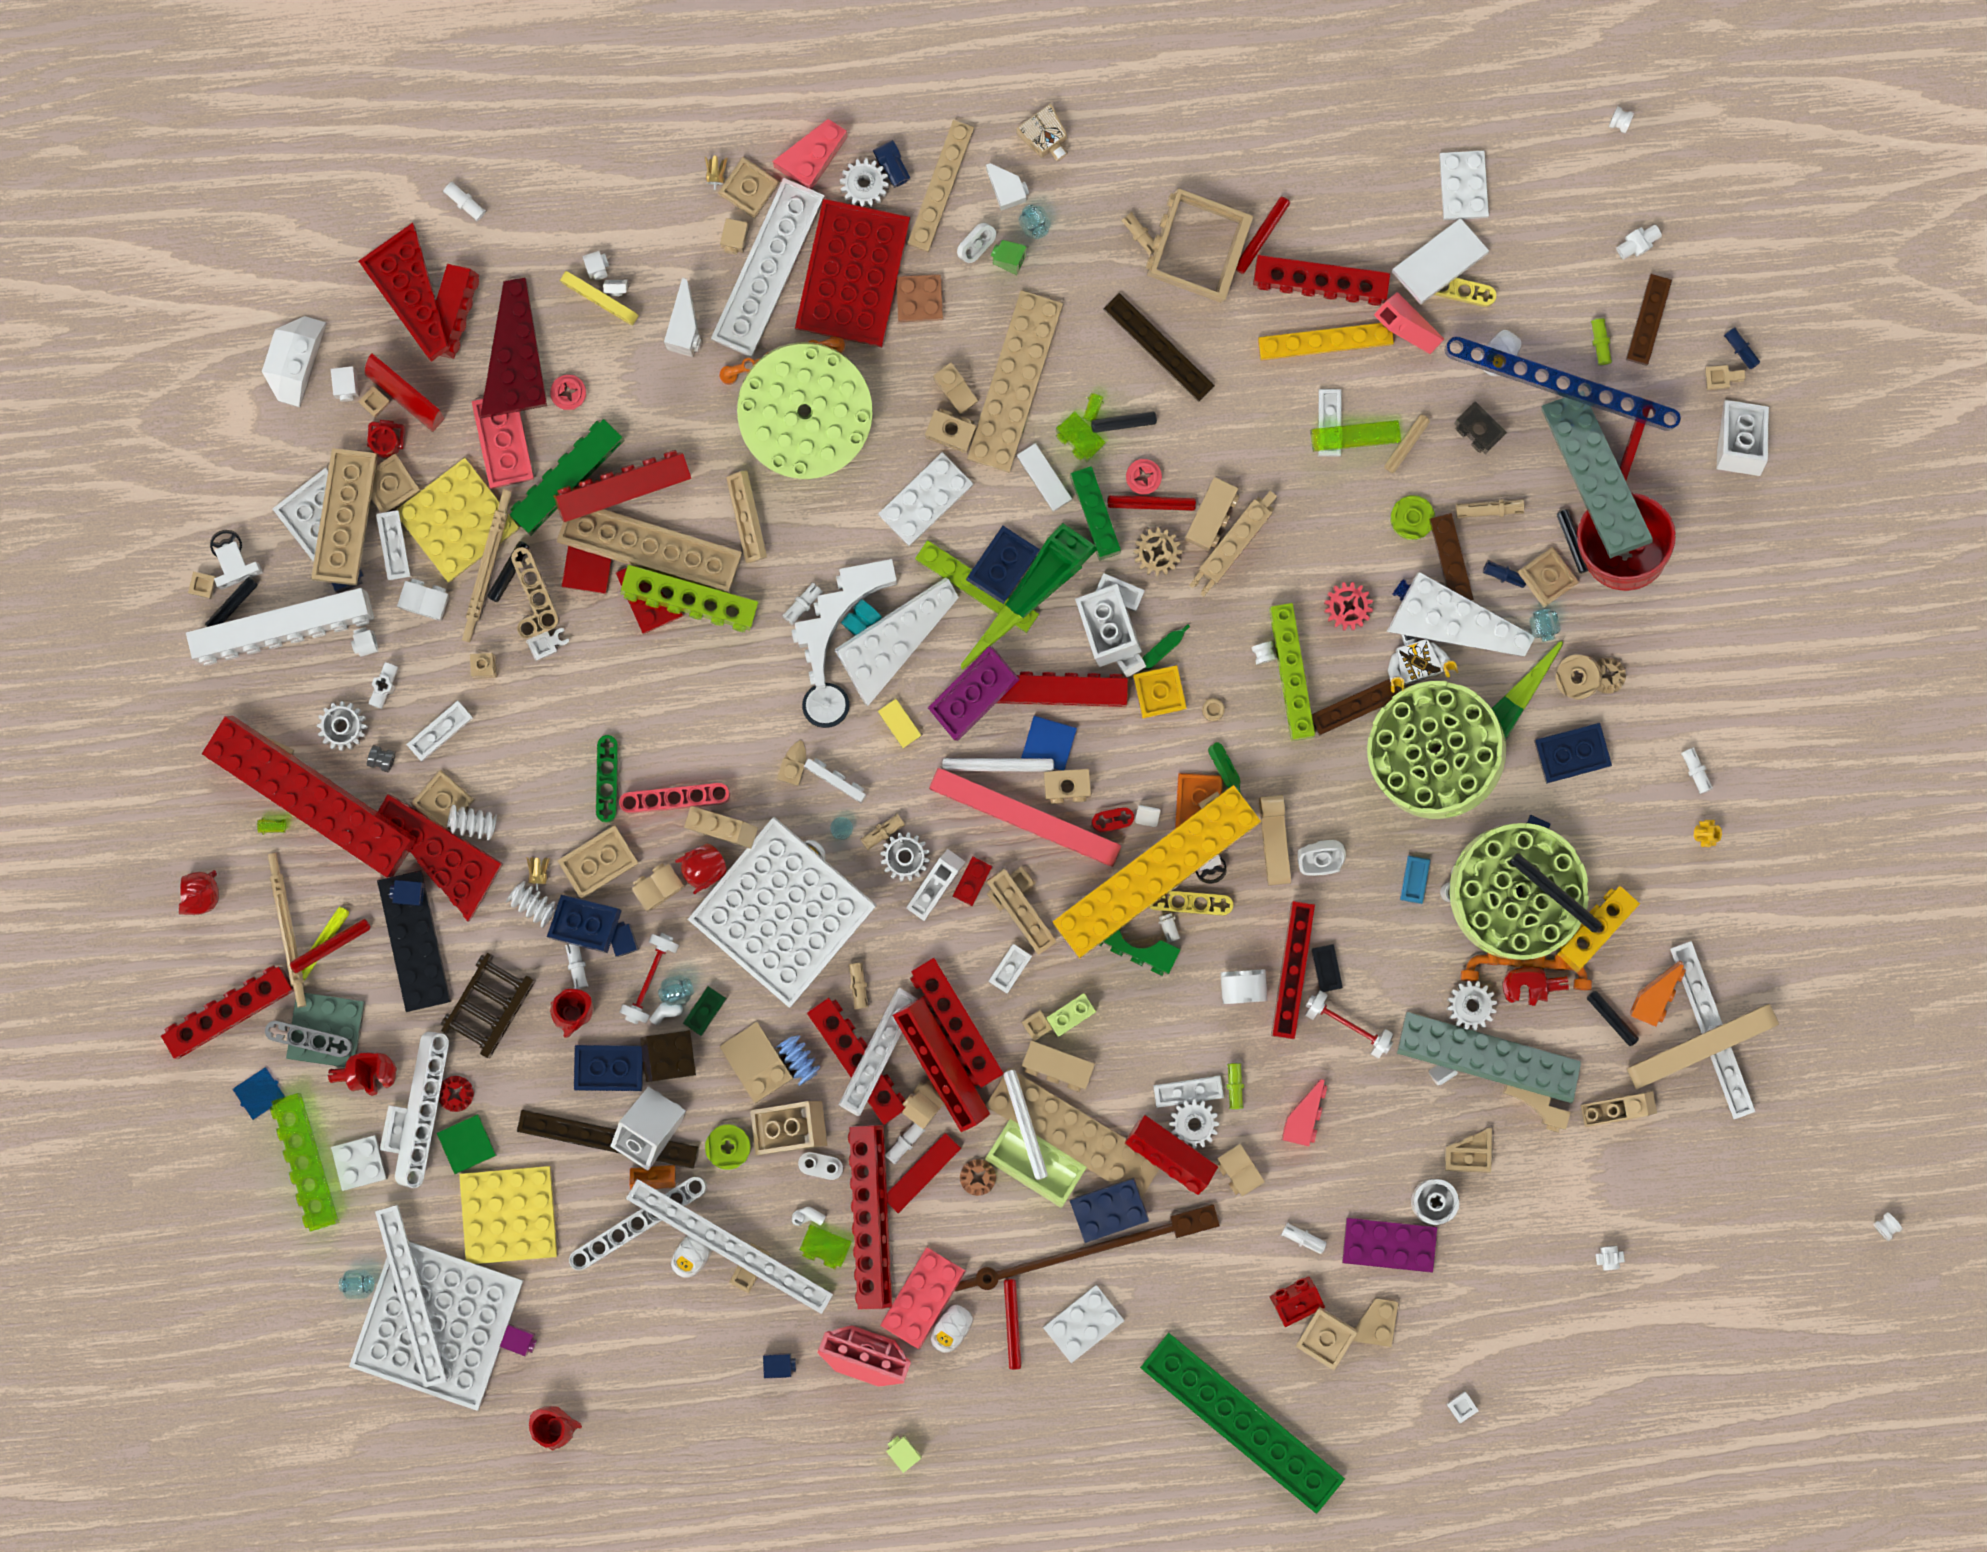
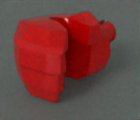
(1537, 983)
(363, 1071)

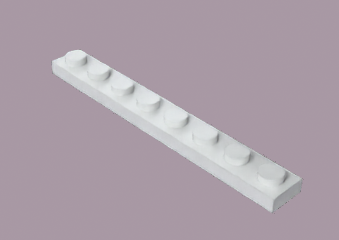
(1708, 1019)
(411, 1296)

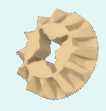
(1617, 680)

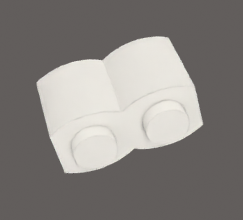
(423, 600)

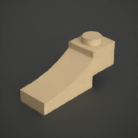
(1551, 1116)

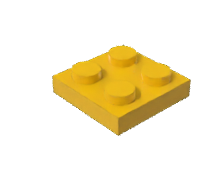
(1159, 692)

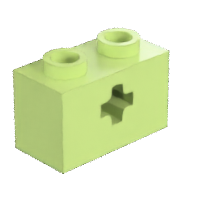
(1071, 1015)

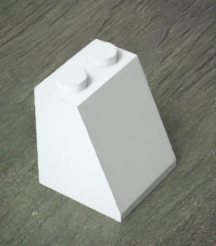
(647, 1128)

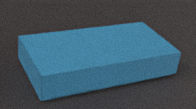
(1415, 879)

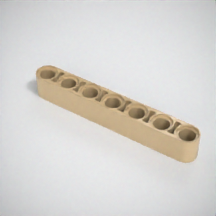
(1702, 1046)

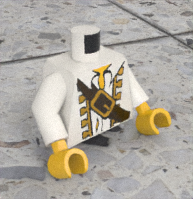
(1417, 662)

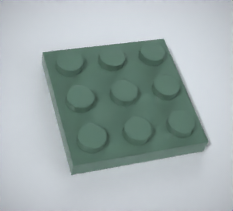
(331, 1016)

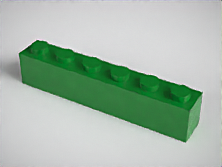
(572, 469)

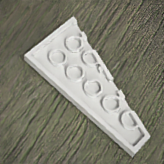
(1447, 617)
(884, 647)

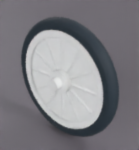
(825, 706)

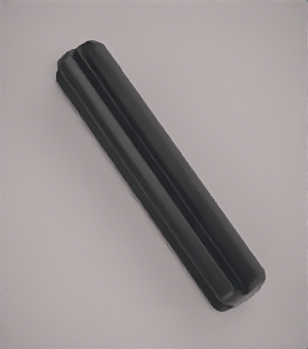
(1123, 422)
(1571, 537)
(506, 575)
(232, 602)
(1612, 1018)

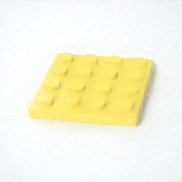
(453, 519)
(508, 1215)

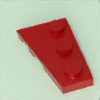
(647, 616)

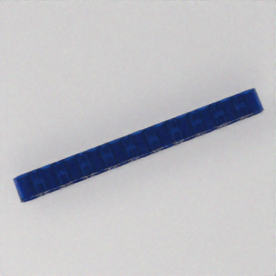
(1573, 381)

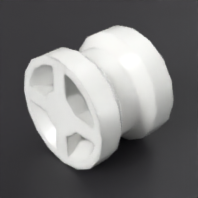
(1621, 119)
(1264, 653)
(1888, 1226)

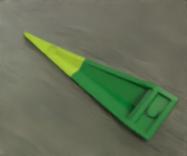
(1054, 565)
(1515, 701)

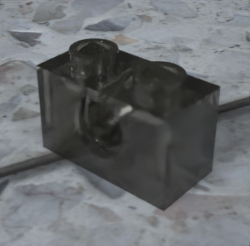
(1477, 415)

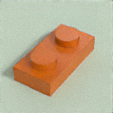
(656, 1177)

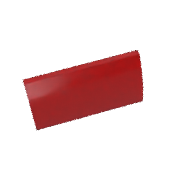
(403, 393)

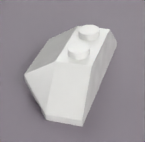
(292, 358)

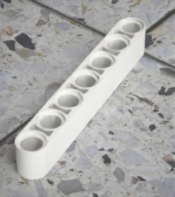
(426, 1119)
(628, 1229)

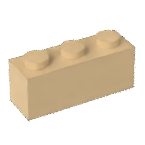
(1212, 514)
(721, 827)
(1057, 1066)

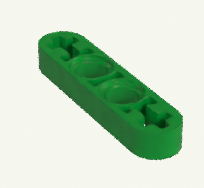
(611, 779)

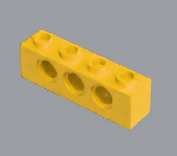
(1624, 906)

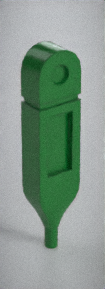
(1164, 647)
(1224, 766)

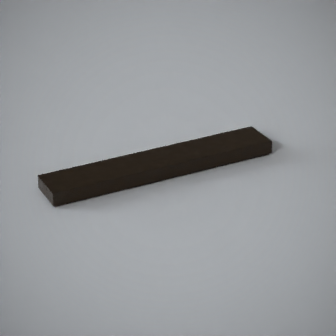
(1159, 347)

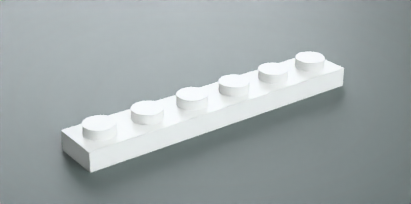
(875, 1056)

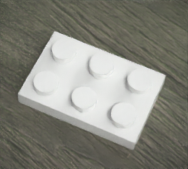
(1463, 185)
(1083, 1324)

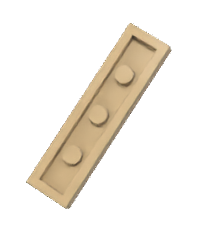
(746, 517)
(1021, 911)

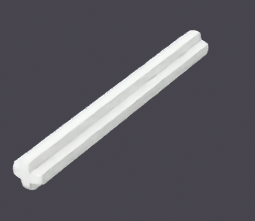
(998, 764)
(1025, 1124)

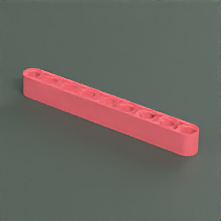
(1025, 817)

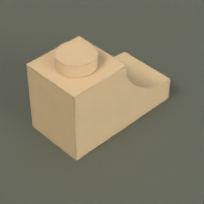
(955, 388)

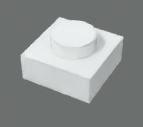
(615, 287)
(1131, 664)
(1462, 1407)

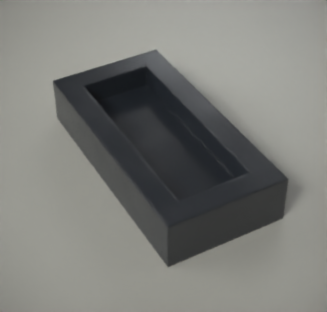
(1326, 968)

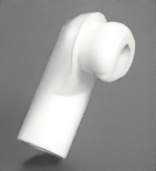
(665, 1011)
(806, 1214)

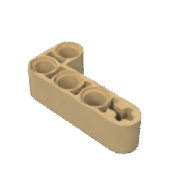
(531, 590)
(1274, 839)

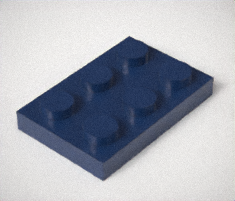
(1003, 564)
(1573, 753)
(584, 923)
(608, 1068)
(1109, 1210)

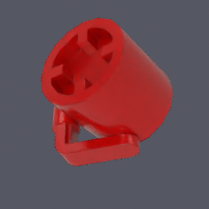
(383, 439)

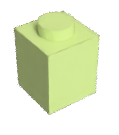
(903, 1453)

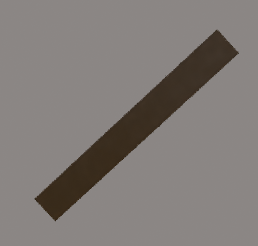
(596, 1137)

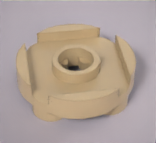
(1590, 681)

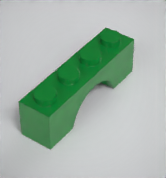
(1095, 513)
(1159, 956)

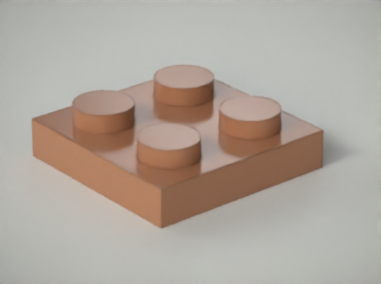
(919, 298)

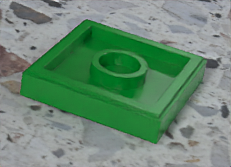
(466, 1144)

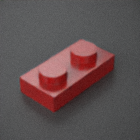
(972, 881)

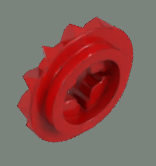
(465, 1094)

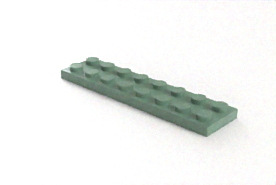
(1597, 475)
(1489, 1057)

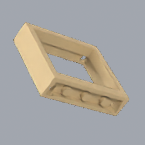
(1244, 221)

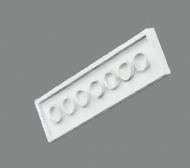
(767, 267)

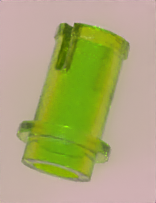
(1093, 407)
(271, 826)

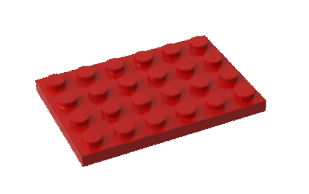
(852, 273)

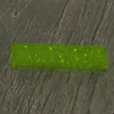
(1355, 436)

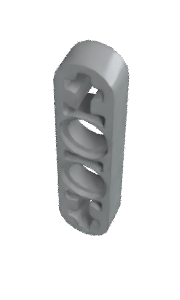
(308, 1041)

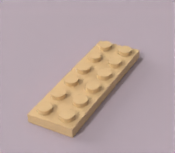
(344, 516)

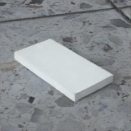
(1440, 261)

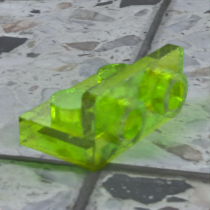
(1079, 437)
(825, 1246)

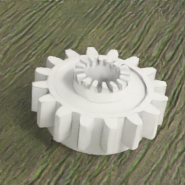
(864, 171)
(333, 717)
(905, 869)
(1483, 1001)
(1191, 1111)

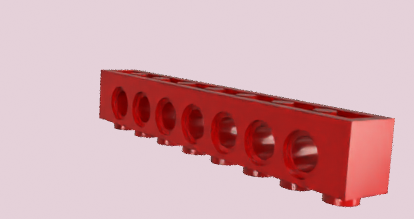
(877, 1207)

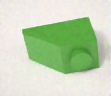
(1009, 256)

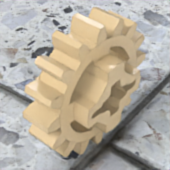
(1167, 555)

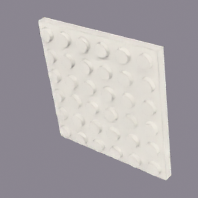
(782, 912)
(468, 1317)

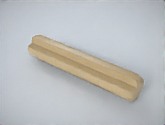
(1407, 444)

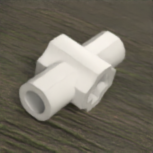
(1639, 242)
(378, 697)

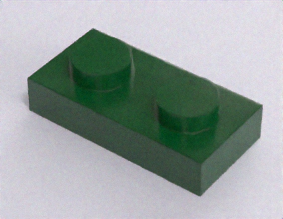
(704, 1011)

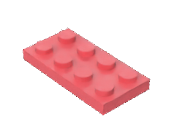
(503, 447)
(923, 1298)

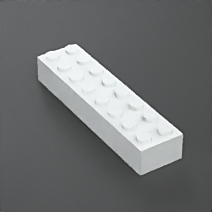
(280, 626)

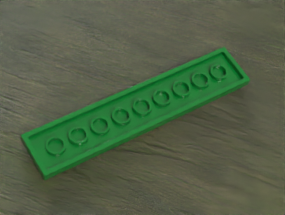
(1242, 1423)

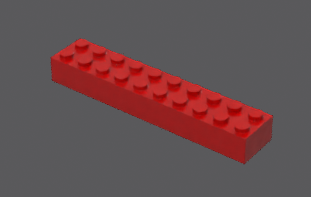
(309, 796)

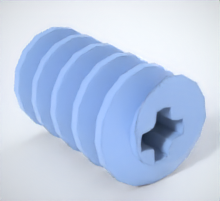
(798, 1059)

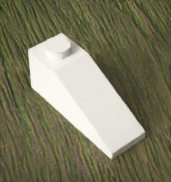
(935, 884)

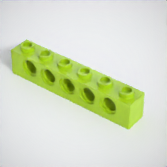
(635, 576)
(1291, 672)

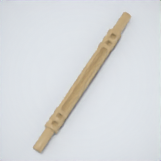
(486, 565)
(286, 928)

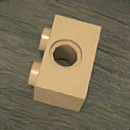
(960, 441)
(1079, 778)

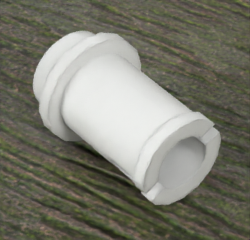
(1169, 927)

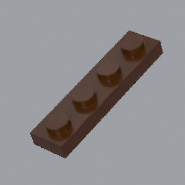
(1648, 319)
(1450, 555)
(1353, 707)

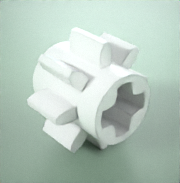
(1610, 1258)

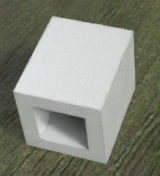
(344, 383)

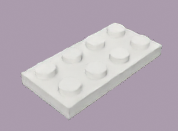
(925, 499)

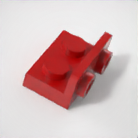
(1297, 1301)

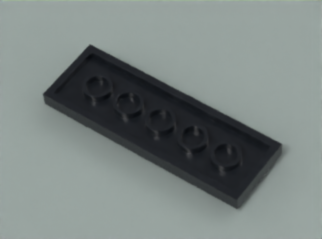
(414, 948)

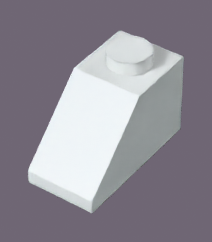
(1007, 187)

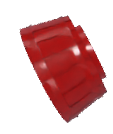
(1646, 561)

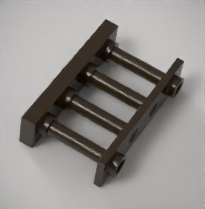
(498, 1024)

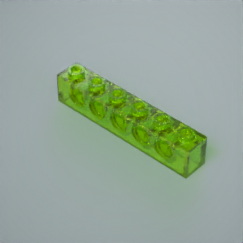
(327, 1215)

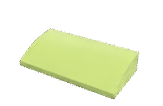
(1012, 1158)

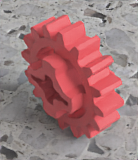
(1339, 600)

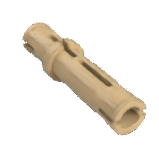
(1490, 508)

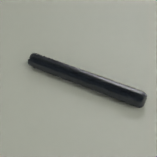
(1555, 892)

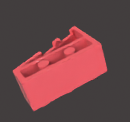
(812, 154)

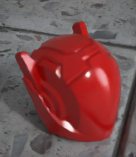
(702, 867)
(198, 893)
(564, 1012)
(552, 1427)

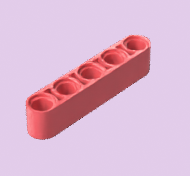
(664, 794)

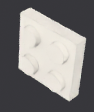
(359, 1163)

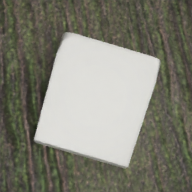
(1147, 816)
(1441, 1074)

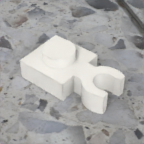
(544, 645)

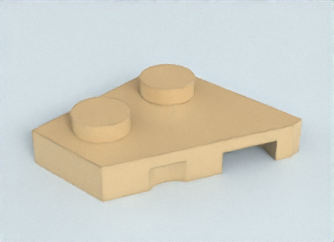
(1470, 1154)
(1378, 1323)

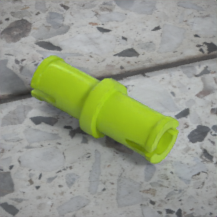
(1601, 341)
(1235, 1086)

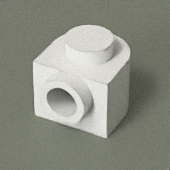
(595, 265)
(364, 642)

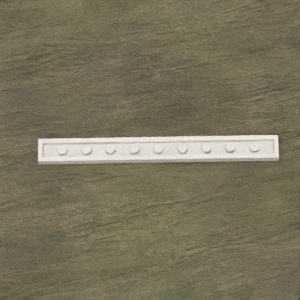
(729, 1246)

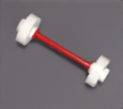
(634, 1013)
(1381, 1043)

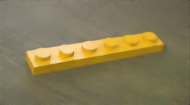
(1324, 341)

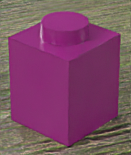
(518, 1340)

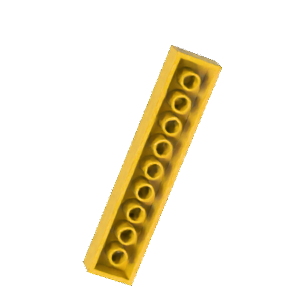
(1156, 872)

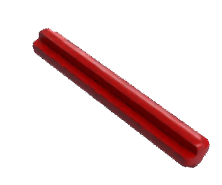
(1262, 234)
(1154, 503)
(330, 946)
(1012, 1324)

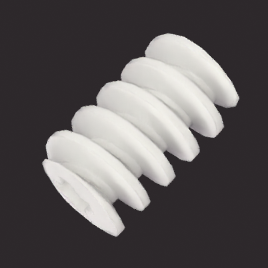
(471, 822)
(532, 904)

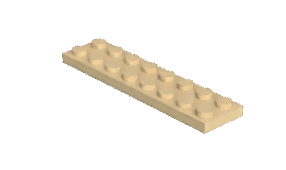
(1015, 381)
(652, 548)
(1076, 1134)

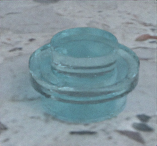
(841, 828)

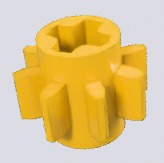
(1707, 833)

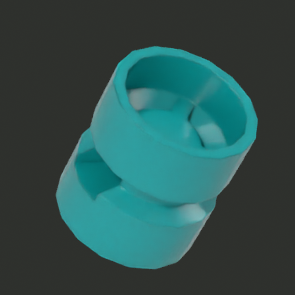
(861, 619)

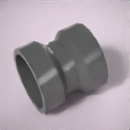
(380, 758)

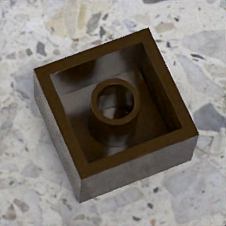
(668, 1056)

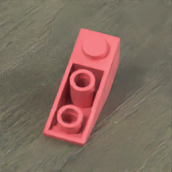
(1408, 324)
(1301, 1120)

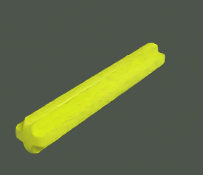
(328, 932)

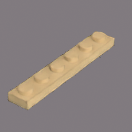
(940, 186)

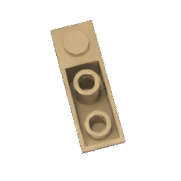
(1619, 1109)

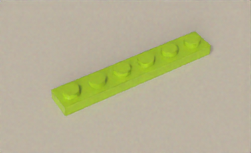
(957, 573)

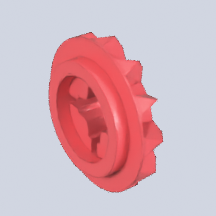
(558, 387)
(1146, 466)

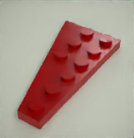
(403, 280)
(448, 859)

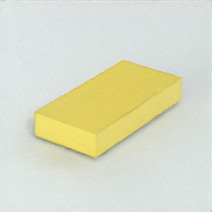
(899, 723)

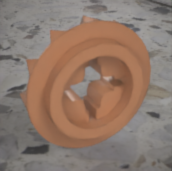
(976, 1188)

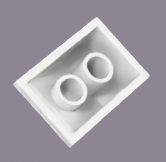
(682, 331)
(1743, 438)
(1108, 625)

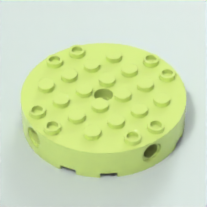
(811, 443)
(1459, 773)
(1486, 895)

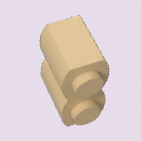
(657, 887)
(923, 1105)
(1240, 1171)

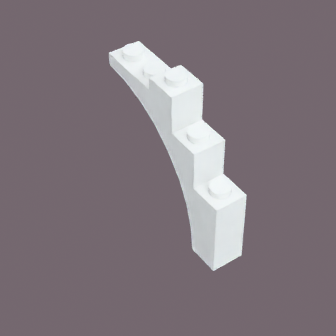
(856, 585)

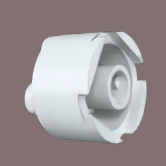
(1244, 986)
(1446, 1196)

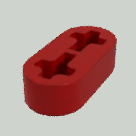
(1111, 814)

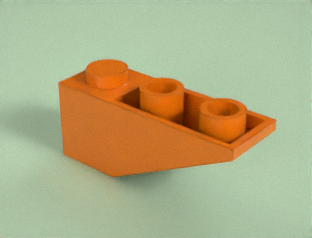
(1652, 999)

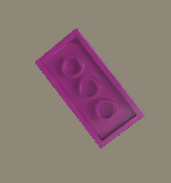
(973, 693)
(1389, 1245)

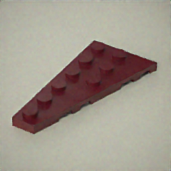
(514, 366)

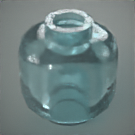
(1034, 221)
(1545, 624)
(676, 990)
(356, 1284)

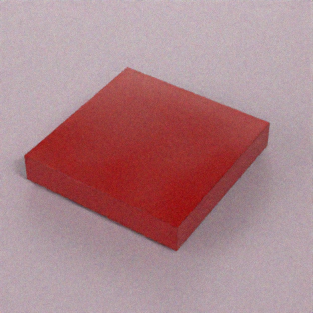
(586, 571)

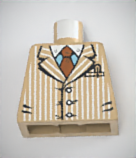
(1044, 133)

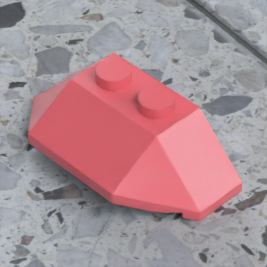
(864, 1356)

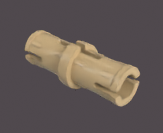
(1139, 233)
(882, 832)
(858, 985)

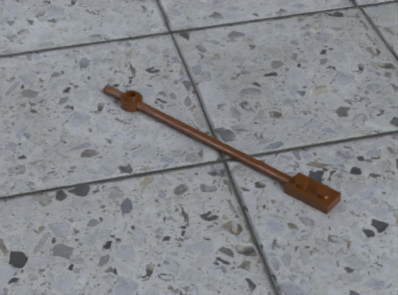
(1182, 1225)

